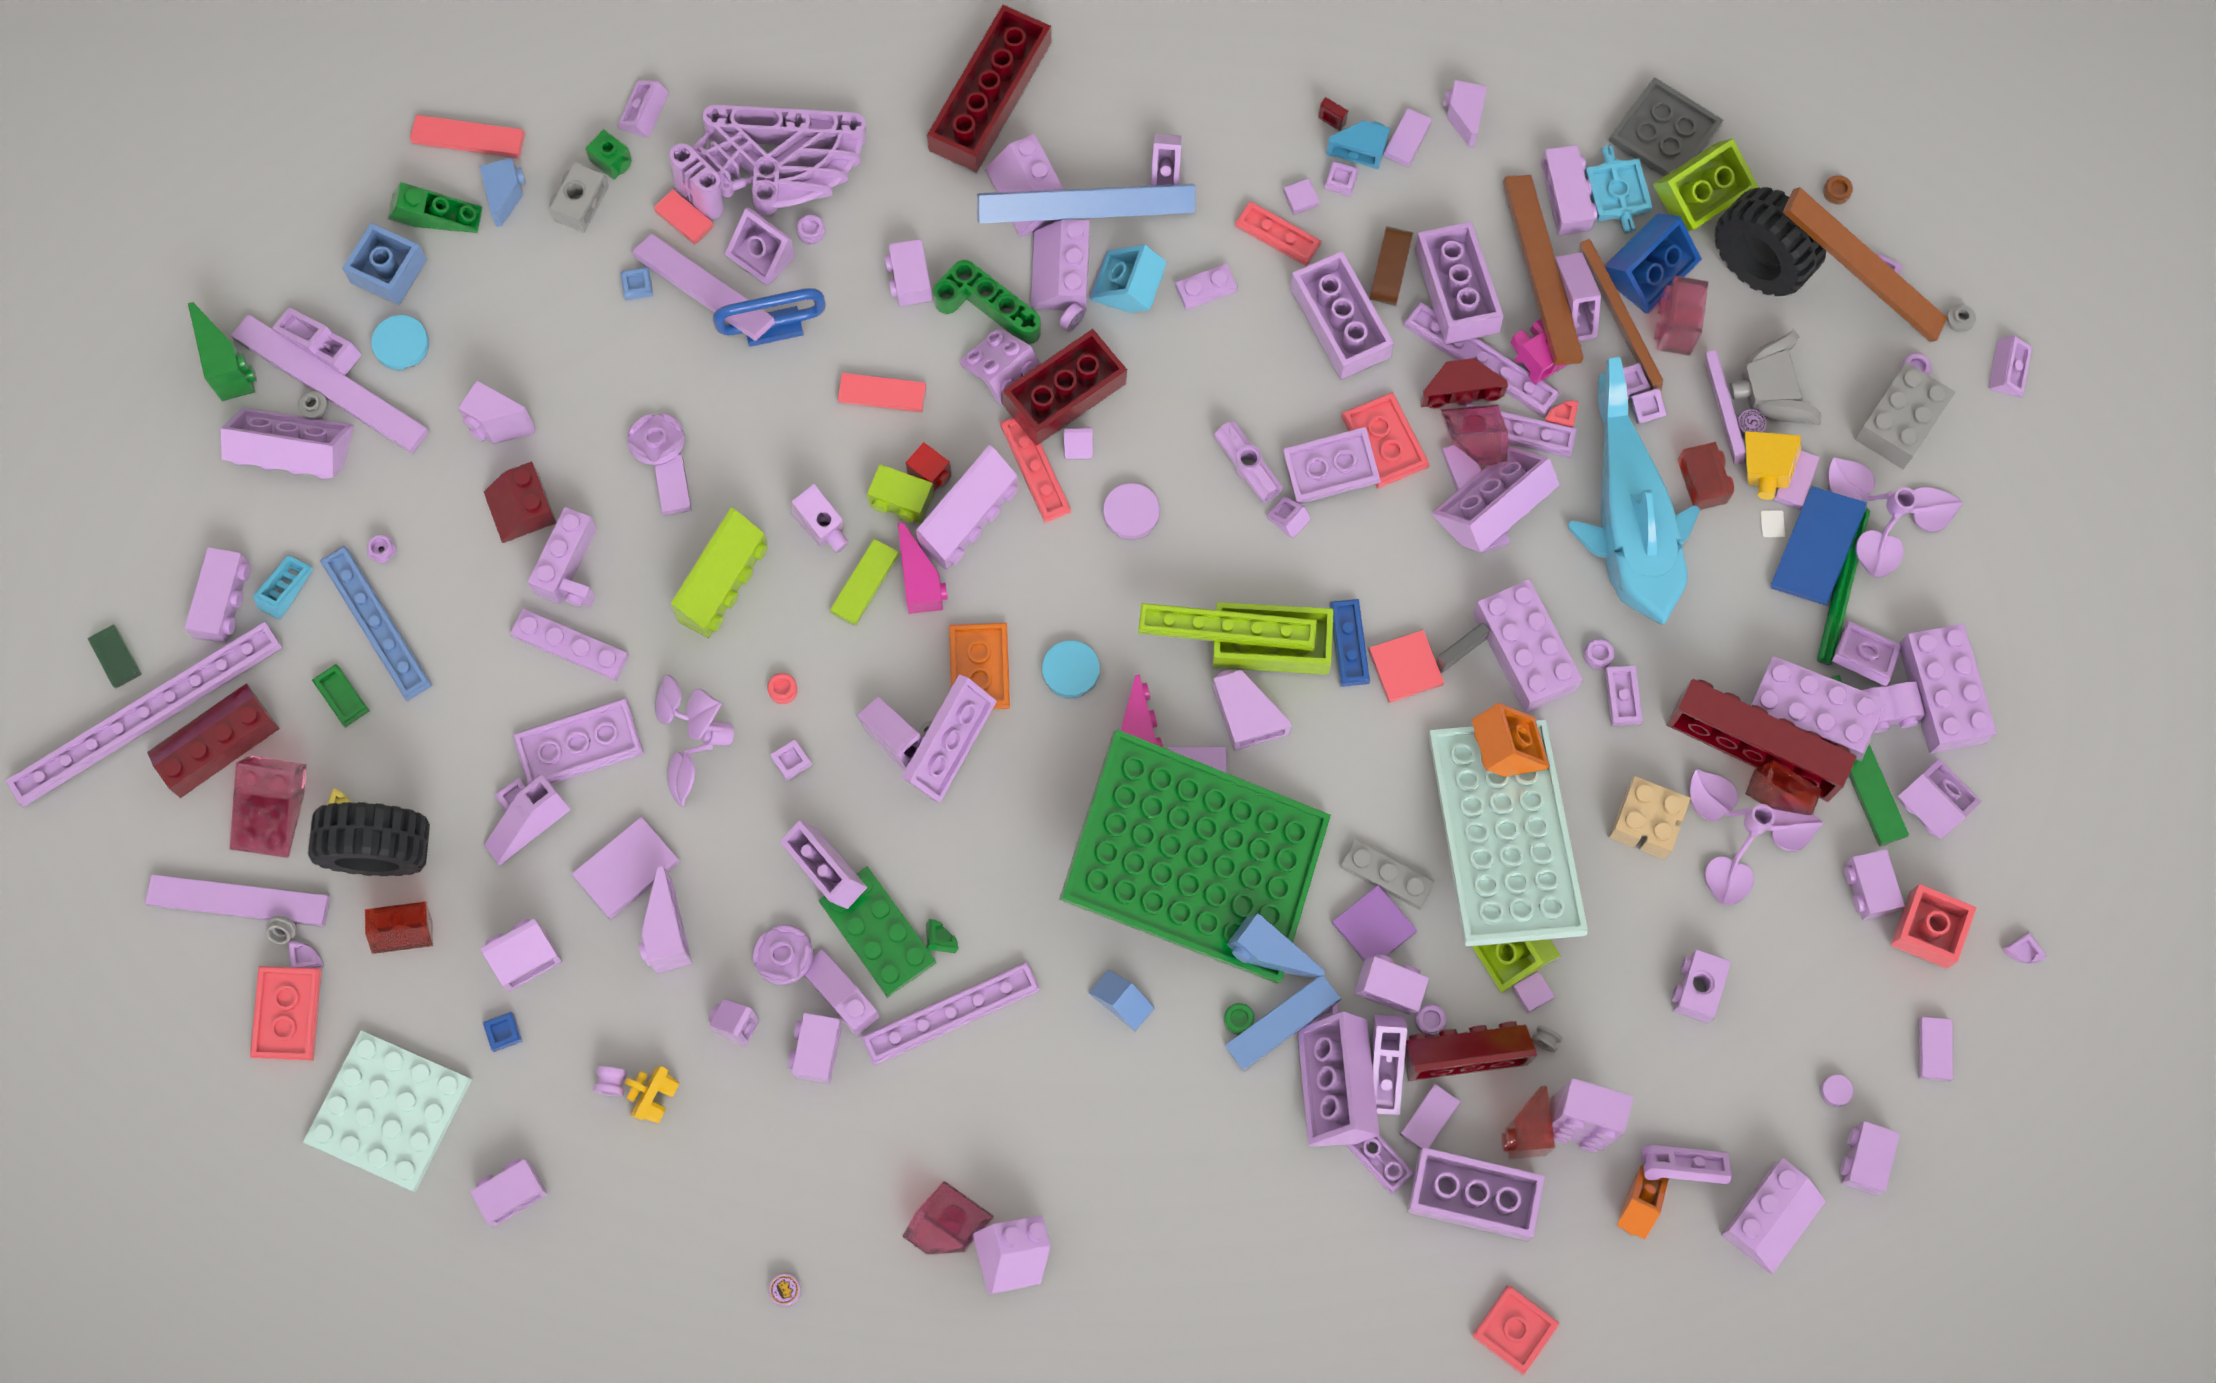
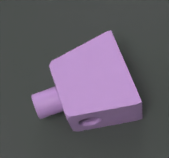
(811, 510)

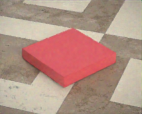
(1406, 666)
(1515, 1329)

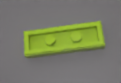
(864, 582)

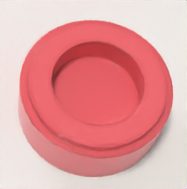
(782, 688)

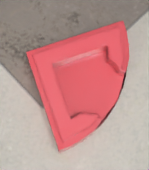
(1563, 414)

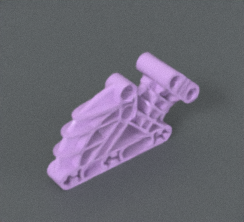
(801, 140)

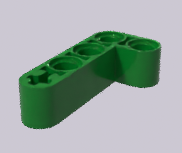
(990, 305)

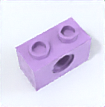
(1713, 973)

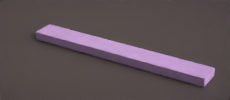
(331, 383)

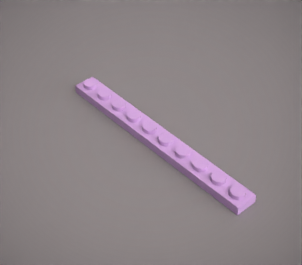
(143, 714)

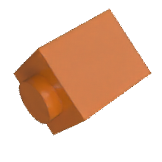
(1642, 1205)

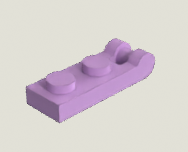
(1686, 1164)

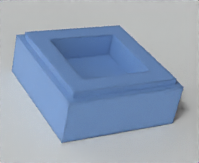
(636, 283)

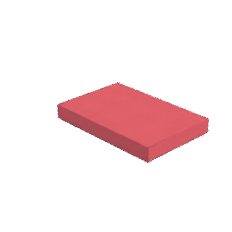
(1390, 436)
(286, 1013)

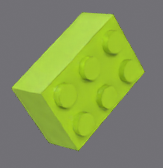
(1706, 184)

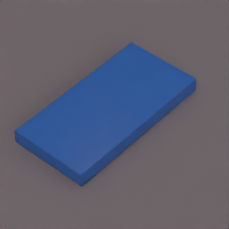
(1819, 545)

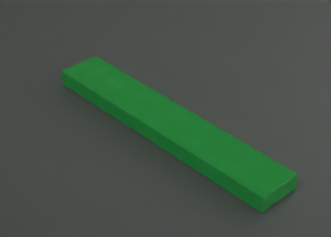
(1876, 798)

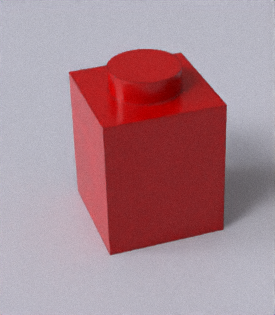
(929, 466)

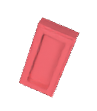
(683, 217)

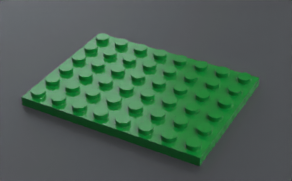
(1191, 851)

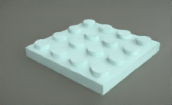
(387, 1111)

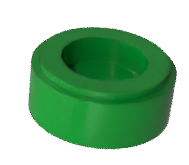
(1238, 1018)

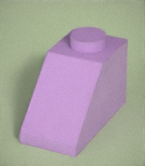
(1465, 109)
(1166, 159)
(733, 1021)

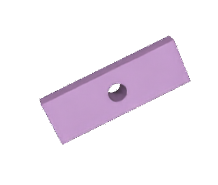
(1384, 1164)

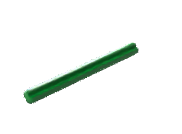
(1840, 600)

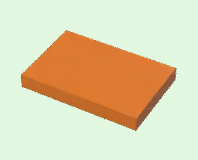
(982, 656)

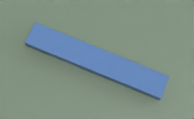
(376, 623)

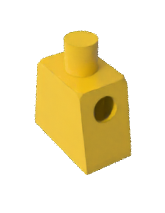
(1771, 461)

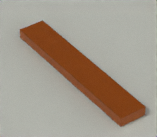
(1621, 315)

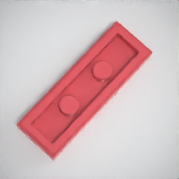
(1278, 233)
(882, 392)

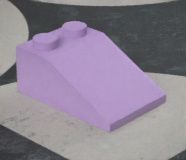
(663, 931)

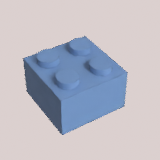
(384, 264)

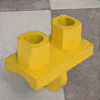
(658, 1081)

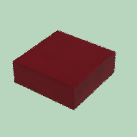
(1333, 114)

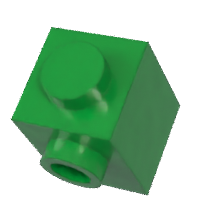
(609, 154)

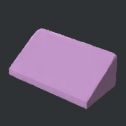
(643, 108)
(2010, 366)

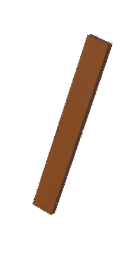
(1864, 264)
(1543, 270)

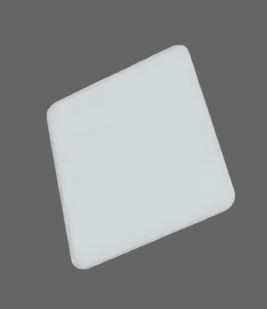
(1772, 523)

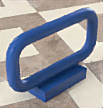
(786, 320)

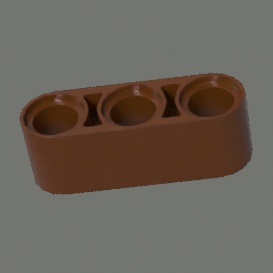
(1391, 266)

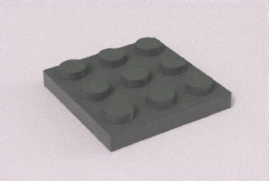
(1665, 128)

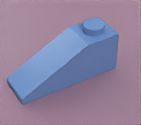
(1266, 947)

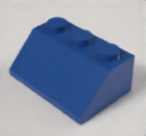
(1652, 260)

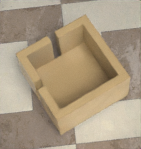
(1651, 813)

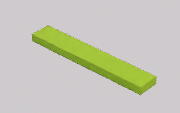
(1227, 626)

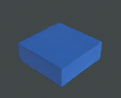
(502, 1032)

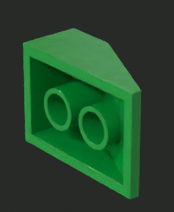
(220, 361)

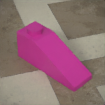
(921, 578)

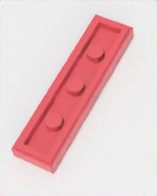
(467, 136)
(1036, 472)

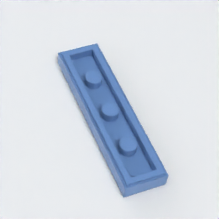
(1283, 1022)

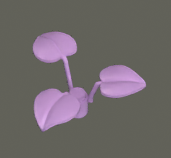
(1877, 551)
(700, 713)
(1715, 796)

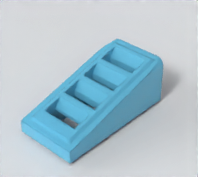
(273, 602)

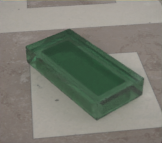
(114, 656)

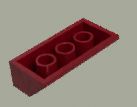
(212, 741)
(1469, 1051)

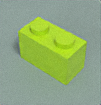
(900, 494)

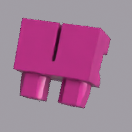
(1535, 353)

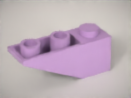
(527, 817)

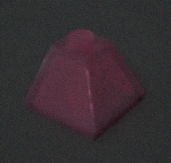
(1478, 432)
(946, 1222)

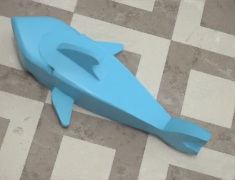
(1638, 521)

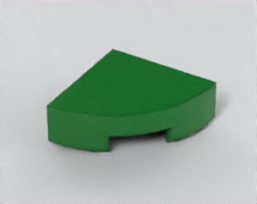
(940, 938)

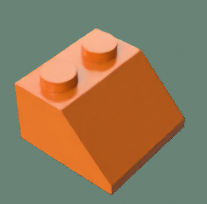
(1509, 741)

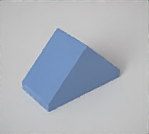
(1122, 999)

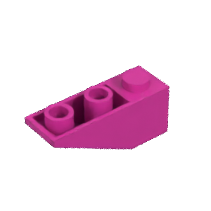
(1138, 719)

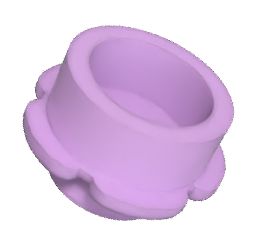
(376, 543)

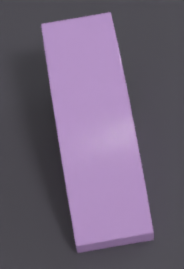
(317, 340)

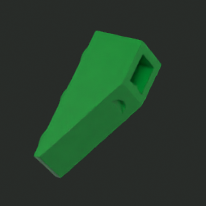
(432, 210)

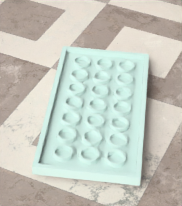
(1506, 845)

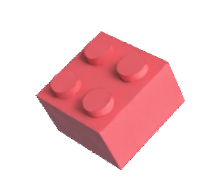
(1933, 926)

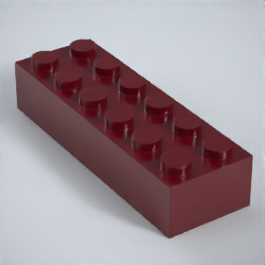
(989, 88)
(1758, 737)

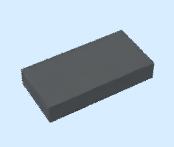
(1462, 647)

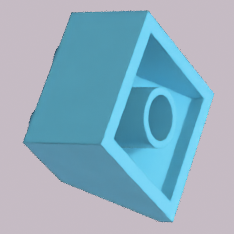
(1129, 278)

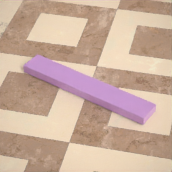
(700, 284)
(1536, 397)
(236, 900)
(950, 1013)

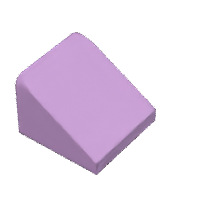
(1078, 443)
(1289, 516)

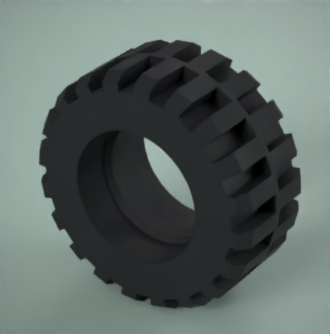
(1766, 244)
(368, 839)

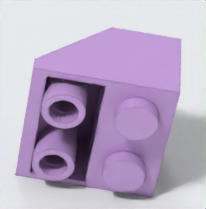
(520, 953)

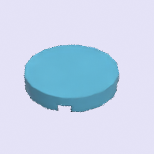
(400, 342)
(1070, 669)

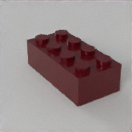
(1064, 387)

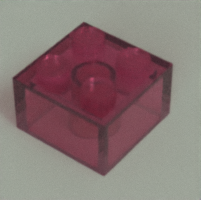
(1681, 315)

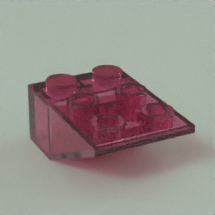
(266, 805)

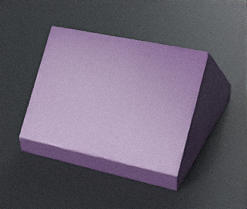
(760, 247)

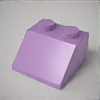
(494, 415)
(1939, 799)
(1013, 1253)

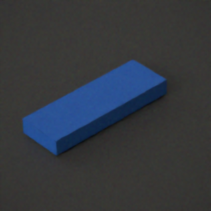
(1349, 643)

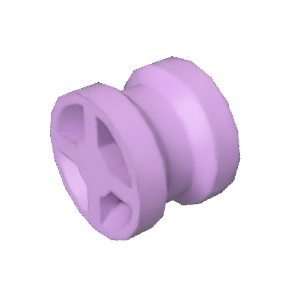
(610, 1081)

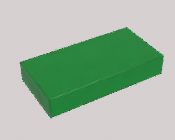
(340, 695)

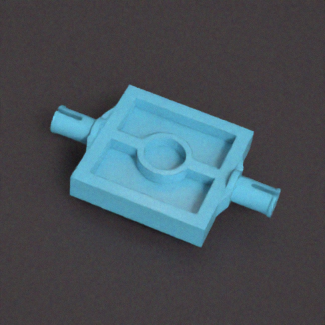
(1618, 189)

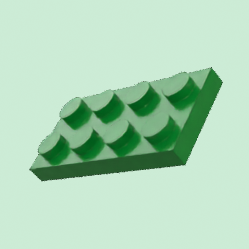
(880, 936)

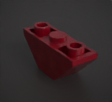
(1463, 383)

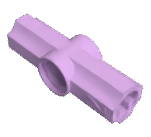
(1257, 475)

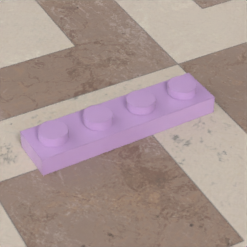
(569, 645)

